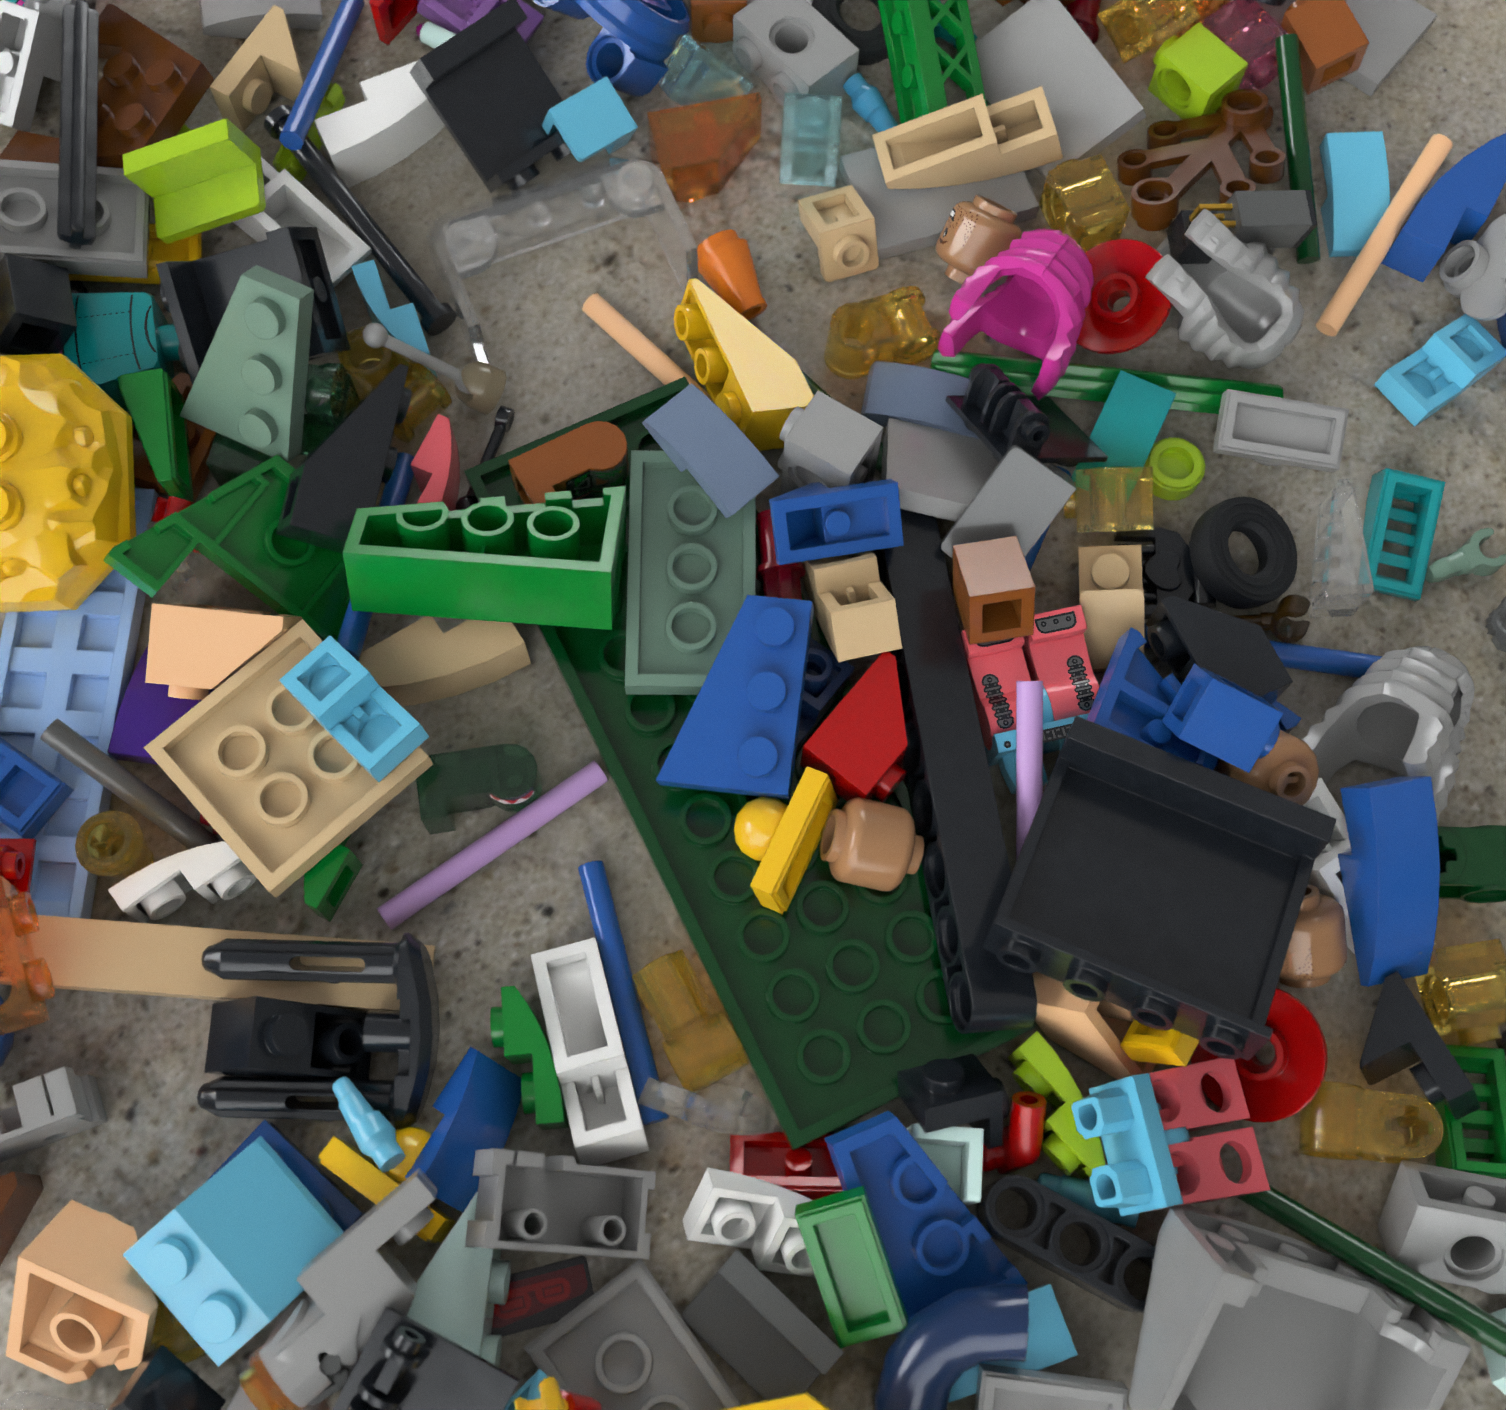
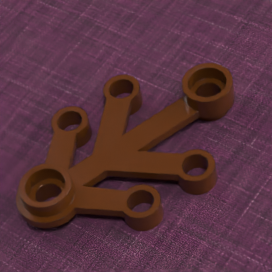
(1241, 117)

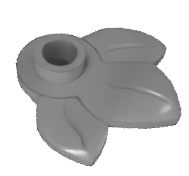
(1478, 273)

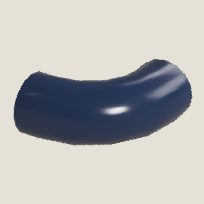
(949, 1339)

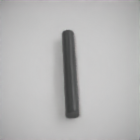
(126, 786)

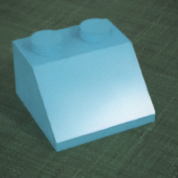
(234, 1250)

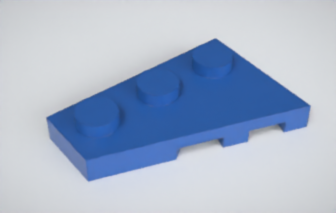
(749, 707)
(922, 1221)

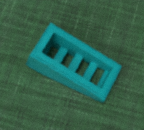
(1427, 498)

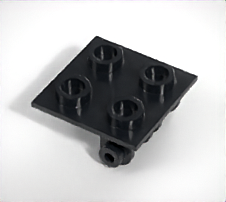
(1008, 417)
(421, 1370)

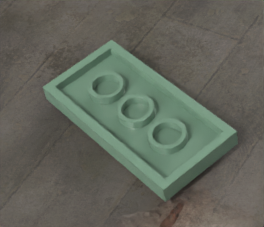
(683, 577)

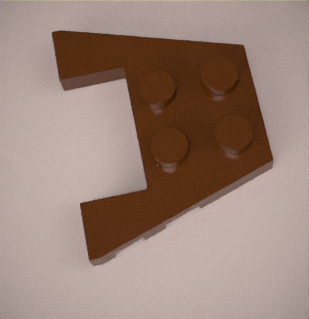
(142, 96)

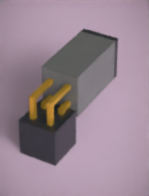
(1263, 216)

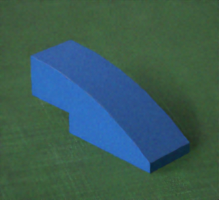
(1450, 210)
(1391, 876)

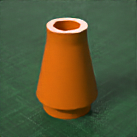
(730, 272)

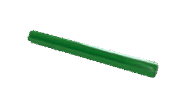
(1096, 382)

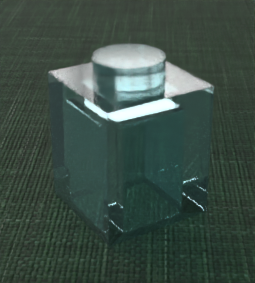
(810, 139)

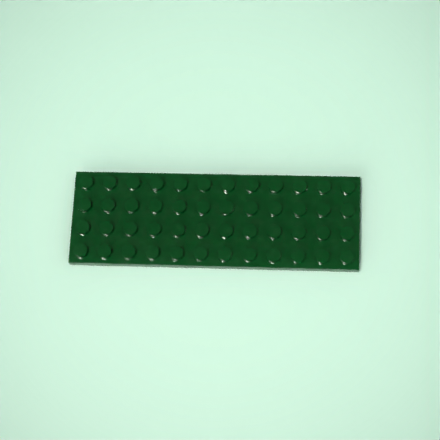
(817, 994)

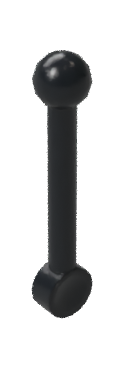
(503, 423)

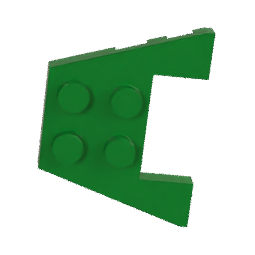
(238, 534)

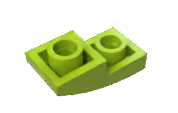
(1044, 1073)

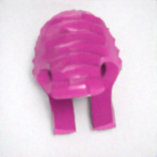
(1034, 309)

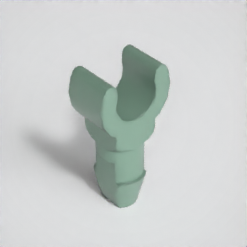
(1466, 560)

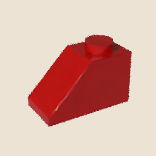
(863, 736)

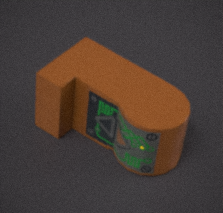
(574, 462)

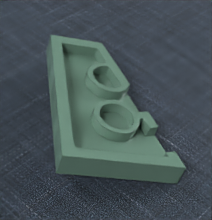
(257, 366)

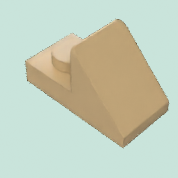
(259, 68)
(1110, 597)

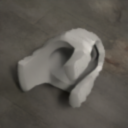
(1236, 304)
(1401, 718)

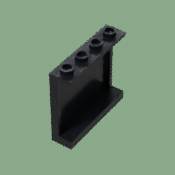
(1159, 889)

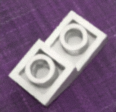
(162, 886)
(749, 1215)

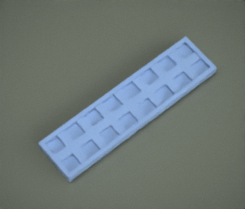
(76, 672)

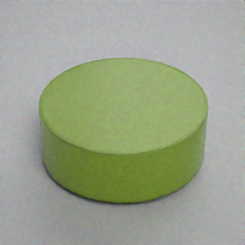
(1176, 468)

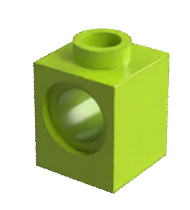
(1195, 72)

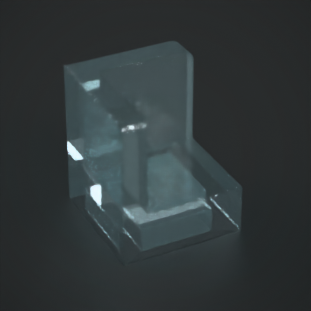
(701, 75)

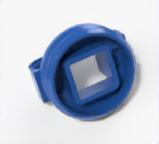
(632, 41)

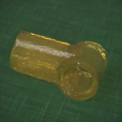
(695, 1035)

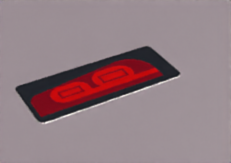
(542, 1296)

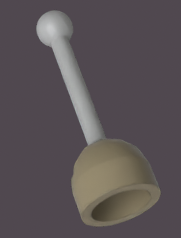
(476, 384)

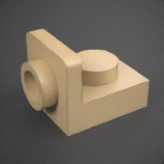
(842, 232)

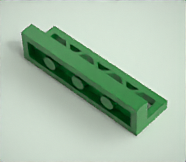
(918, 59)

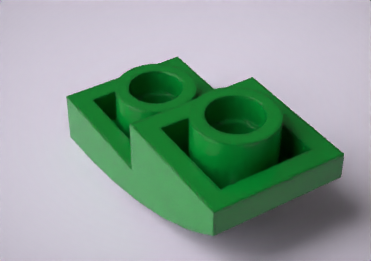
(525, 1041)

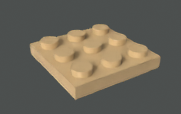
(271, 770)

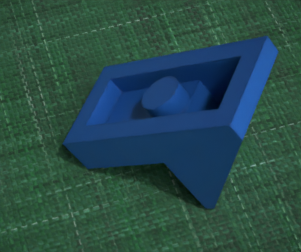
(836, 520)

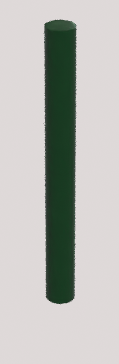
(1296, 132)
(1381, 1267)

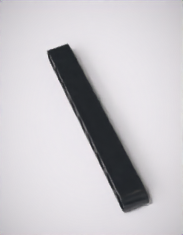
(951, 787)

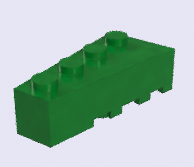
(492, 560)

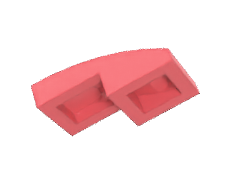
(438, 465)

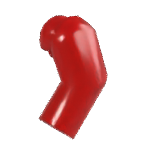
(1021, 1137)

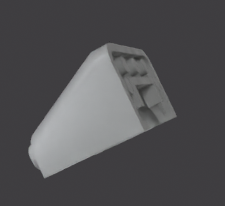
(1279, 1326)

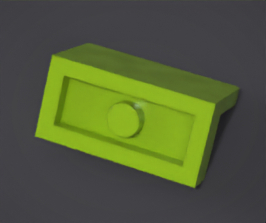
(199, 179)

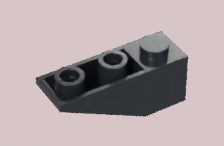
(346, 468)

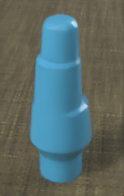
(869, 103)

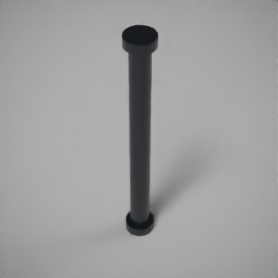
(435, 315)

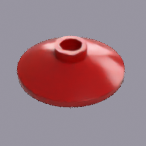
(1120, 272)
(1292, 1077)

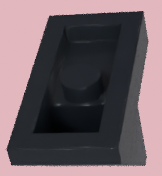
(1405, 1036)

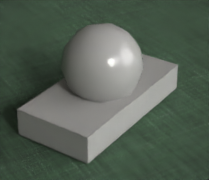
(1280, 431)

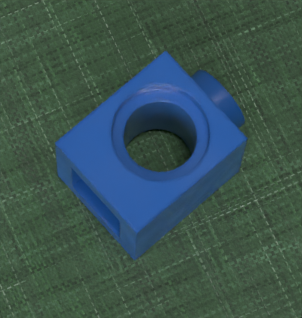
(1223, 718)

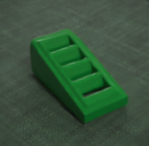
(155, 412)
(1454, 1147)

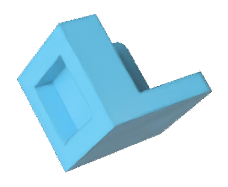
(592, 121)

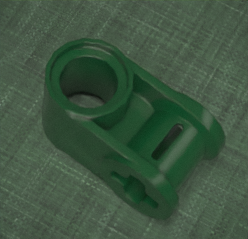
(1472, 863)

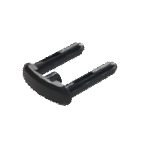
(409, 1032)

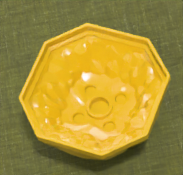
(61, 483)

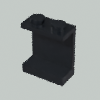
(493, 98)
(201, 290)

